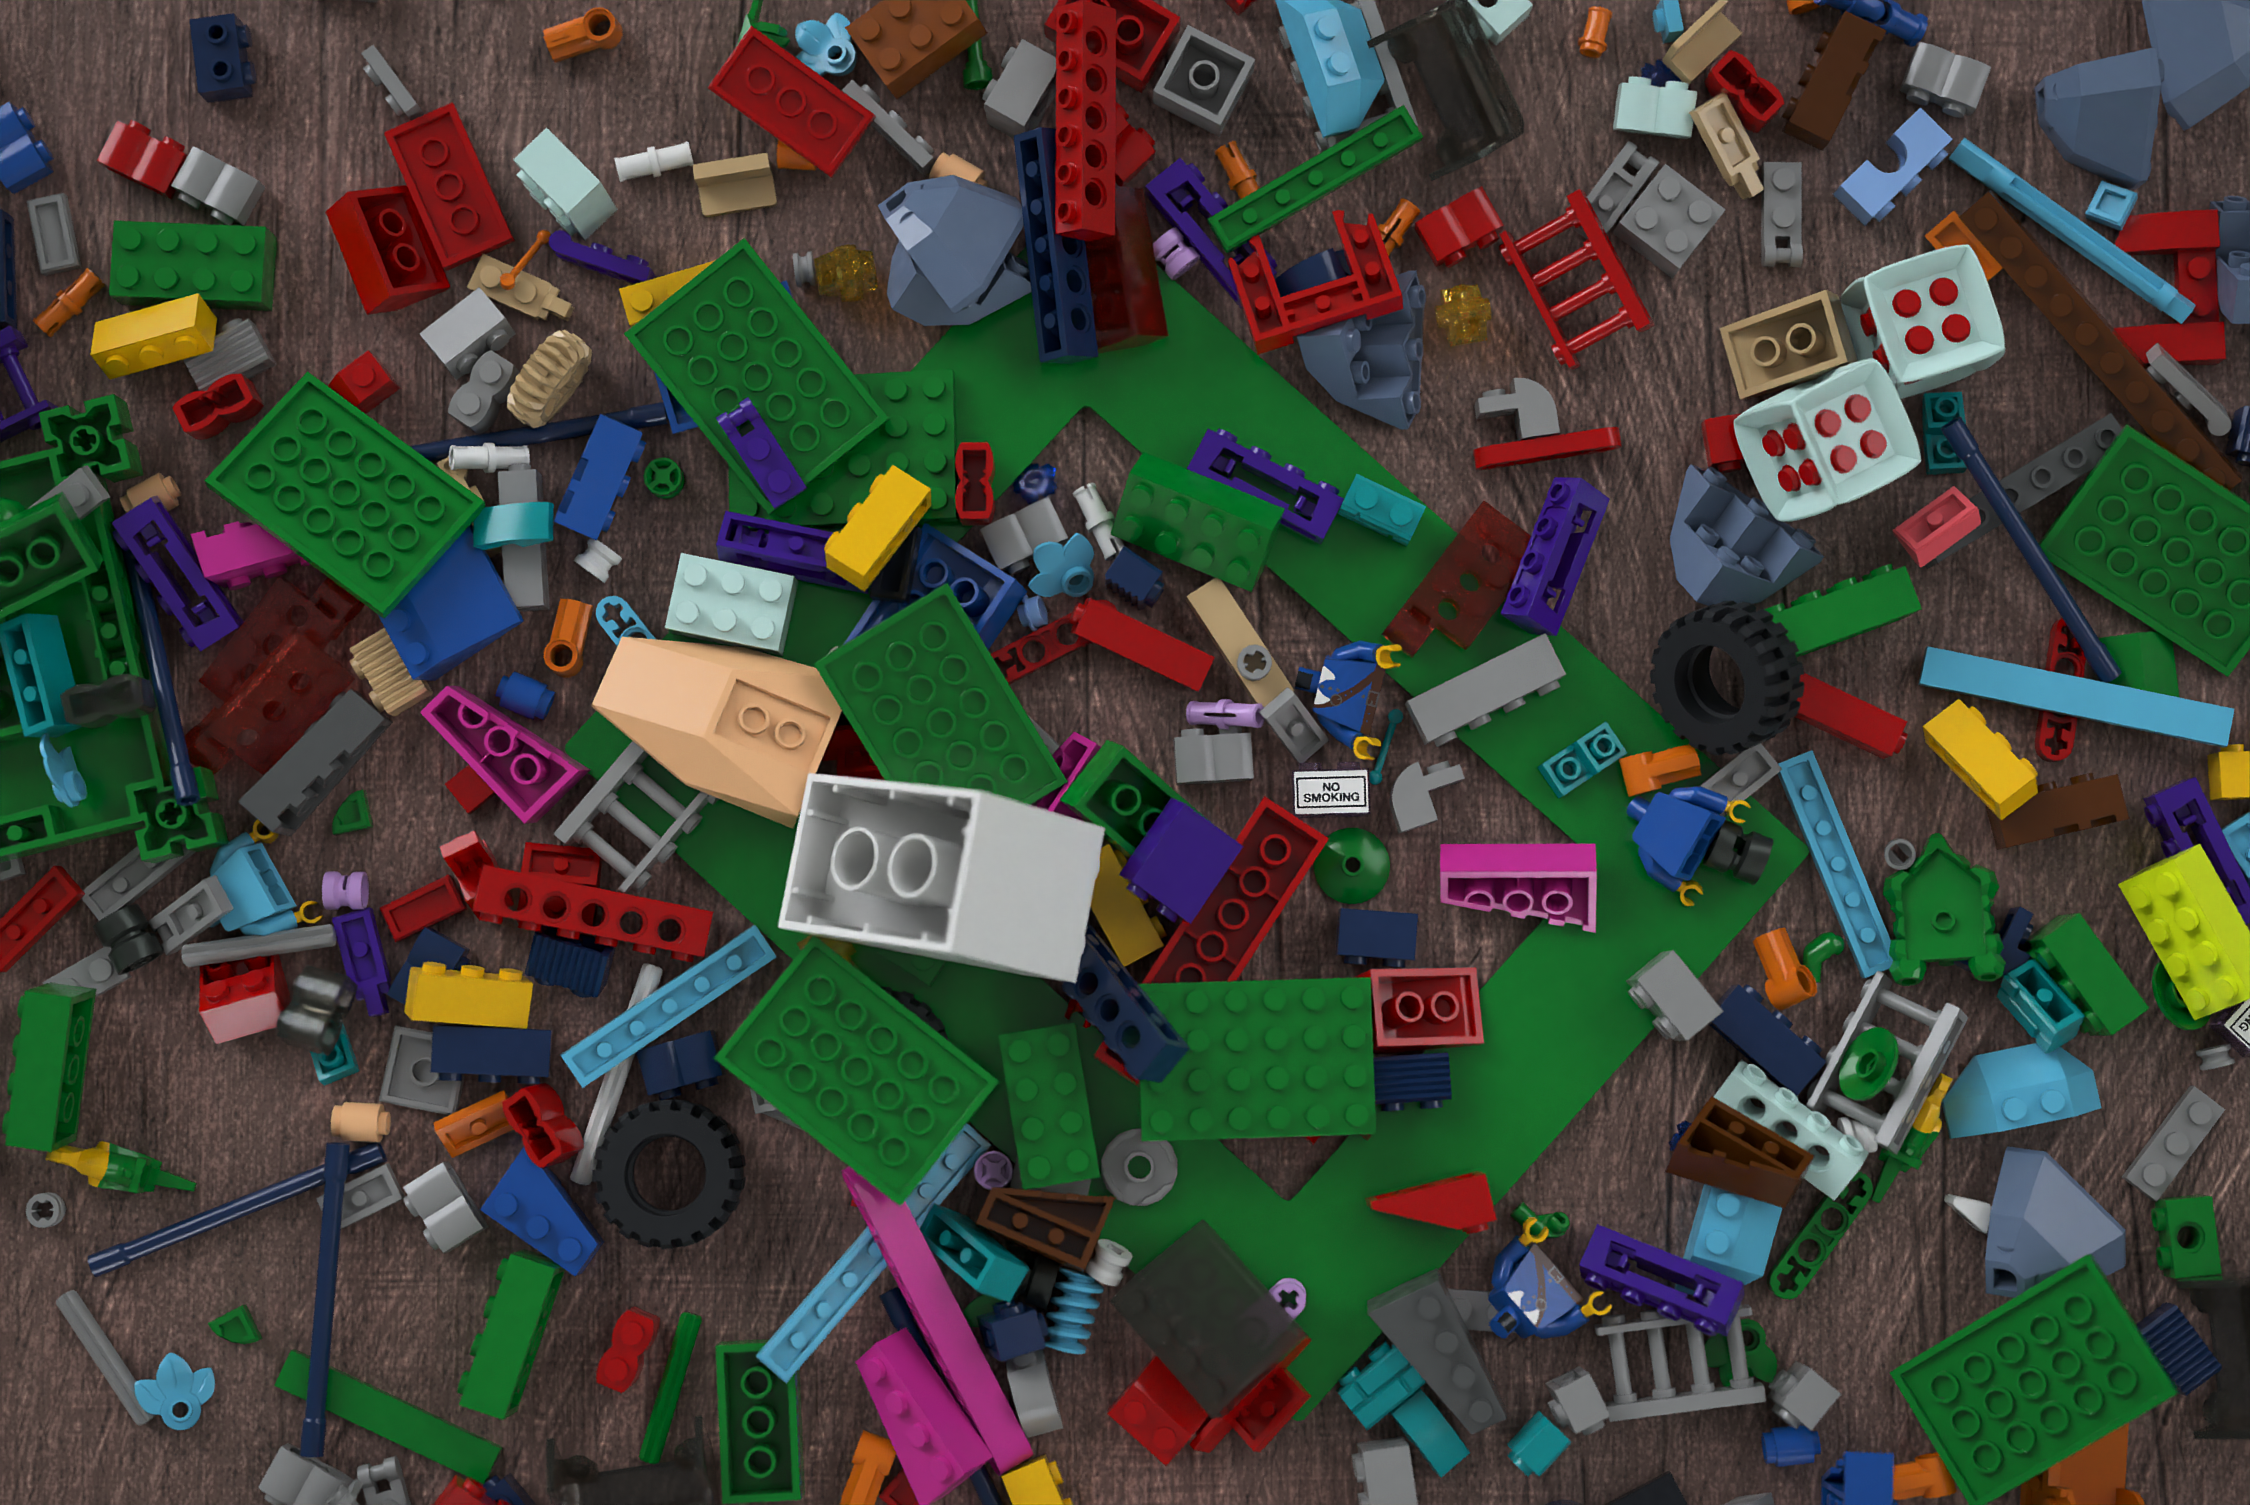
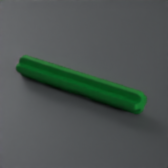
(670, 1388)

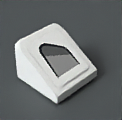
(1971, 1210)

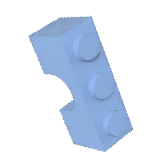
(1917, 145)

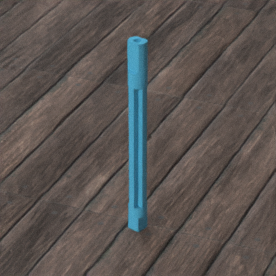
(2071, 230)

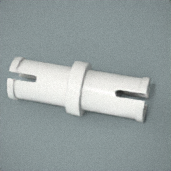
(654, 161)
(487, 457)
(1098, 520)

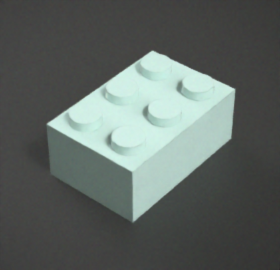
(563, 185)
(731, 604)

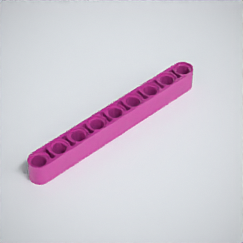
(941, 1323)

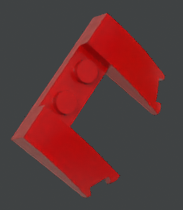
(2192, 240)
(1367, 291)

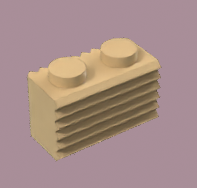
(387, 674)

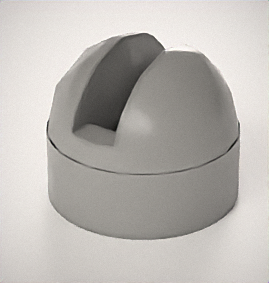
(1893, 859)

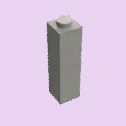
(524, 567)

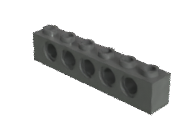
(2043, 476)

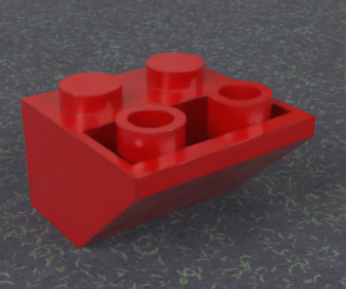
(242, 996)

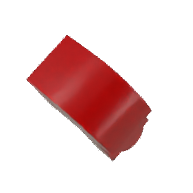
(465, 859)

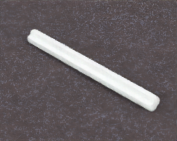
(611, 1089)

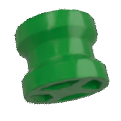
(658, 473)

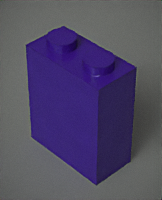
(1179, 861)

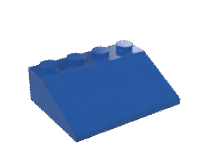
(980, 587)
(451, 612)

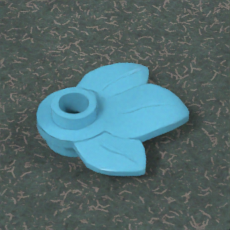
(823, 42)
(1060, 564)
(63, 773)
(173, 1386)

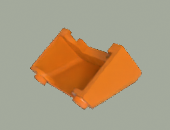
(2087, 1477)

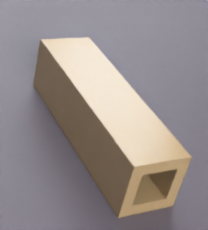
(1231, 634)

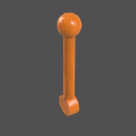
(507, 280)

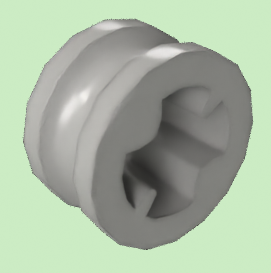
(804, 269)
(1250, 651)
(2215, 1057)
(58, 1207)

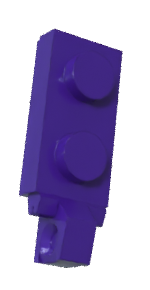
(364, 958)

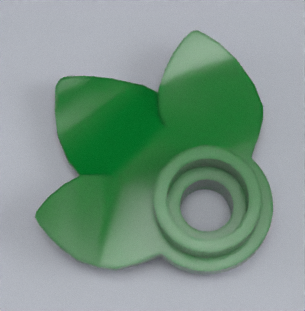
(1759, 1357)

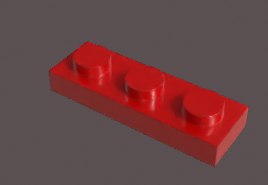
(36, 914)

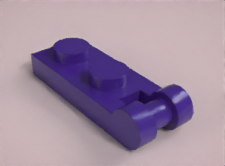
(600, 259)
(762, 454)

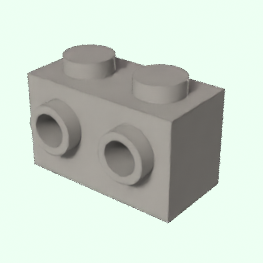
(467, 333)
(1801, 1396)
(1577, 1402)

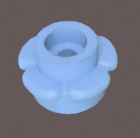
(1032, 612)

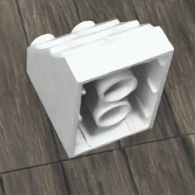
(942, 875)

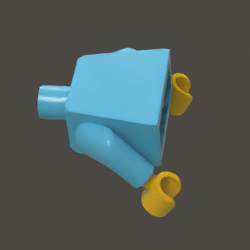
(255, 887)

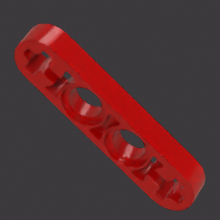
(1547, 448)
(1048, 638)
(2067, 735)

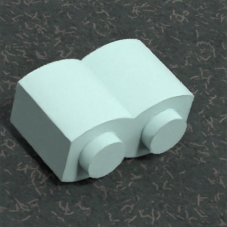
(1654, 109)

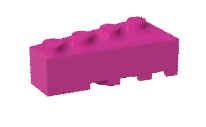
(242, 554)
(507, 756)
(921, 1418)

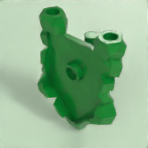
(1943, 915)

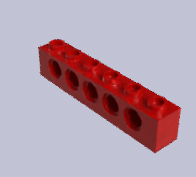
(1085, 120)
(691, 922)

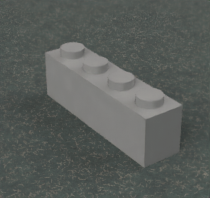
(1486, 689)

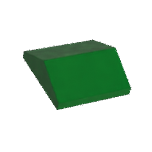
(2145, 662)

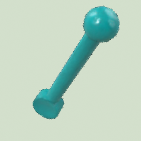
(1394, 717)

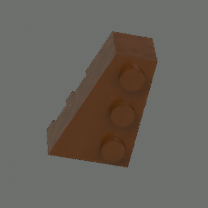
(1831, 80)
(2062, 810)
(1739, 1156)
(1047, 1222)

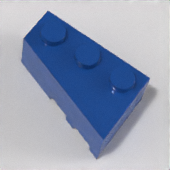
(600, 477)
(543, 1215)
(1859, 1480)

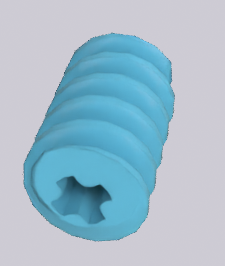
(1072, 1311)

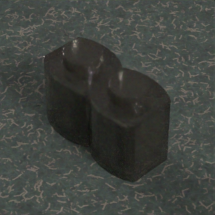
(116, 697)
(317, 1010)

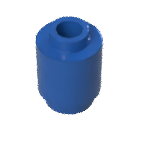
(525, 696)
(1790, 1446)

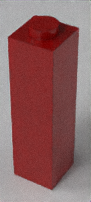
(1140, 643)
(1850, 718)

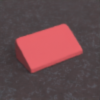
(1938, 526)

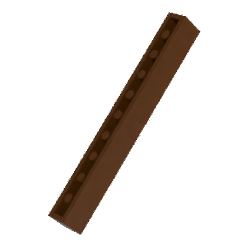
(2094, 338)

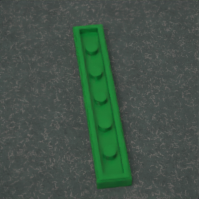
(1315, 179)
(395, 1419)

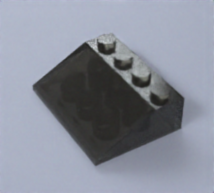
(1208, 1319)

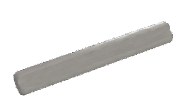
(256, 945)
(102, 1353)

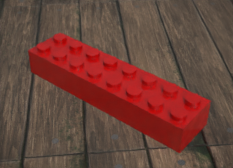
(1239, 910)

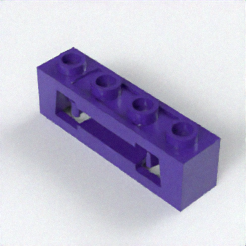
(1172, 185)
(1287, 478)
(785, 550)
(1554, 556)
(172, 597)
(2187, 804)
(1715, 1294)

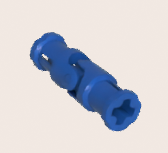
(1886, 15)

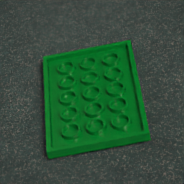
(743, 337)
(915, 440)
(345, 494)
(2161, 547)
(938, 705)
(1264, 1060)
(856, 1070)
(2033, 1382)

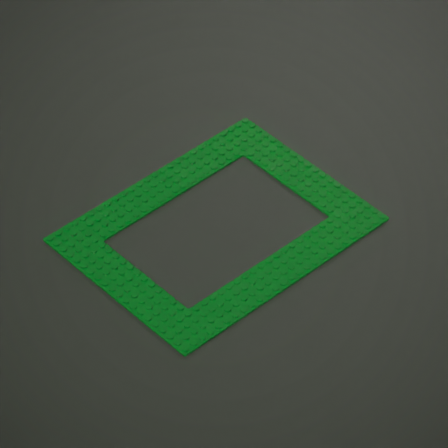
(1549, 1014)

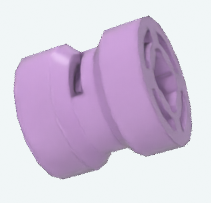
(1174, 253)
(345, 890)
(990, 1166)

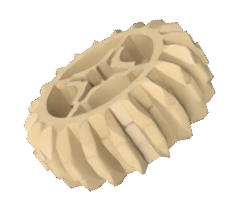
(549, 378)

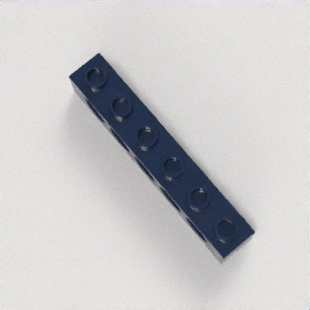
(1055, 261)
(1124, 1013)

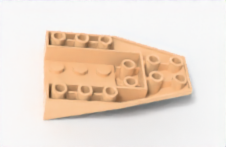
(723, 719)

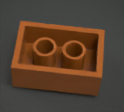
(914, 38)

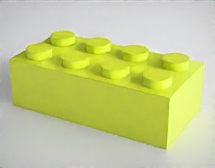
(2193, 930)

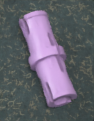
(1204, 714)

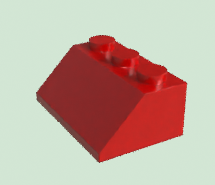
(386, 248)

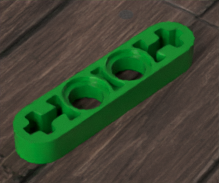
(1824, 1238)

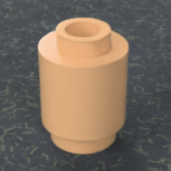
(955, 165)
(156, 485)
(360, 1122)

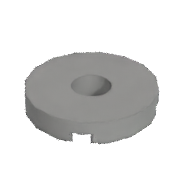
(1138, 1190)

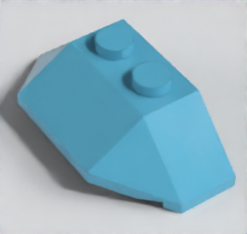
(1333, 61)
(2018, 1090)
(1731, 1235)

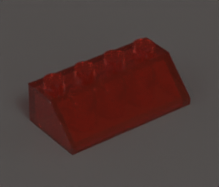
(1126, 279)

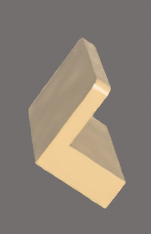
(1701, 44)
(735, 184)

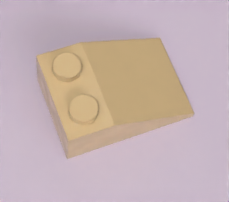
(1788, 345)

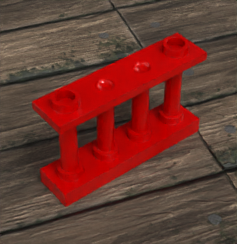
(1613, 281)

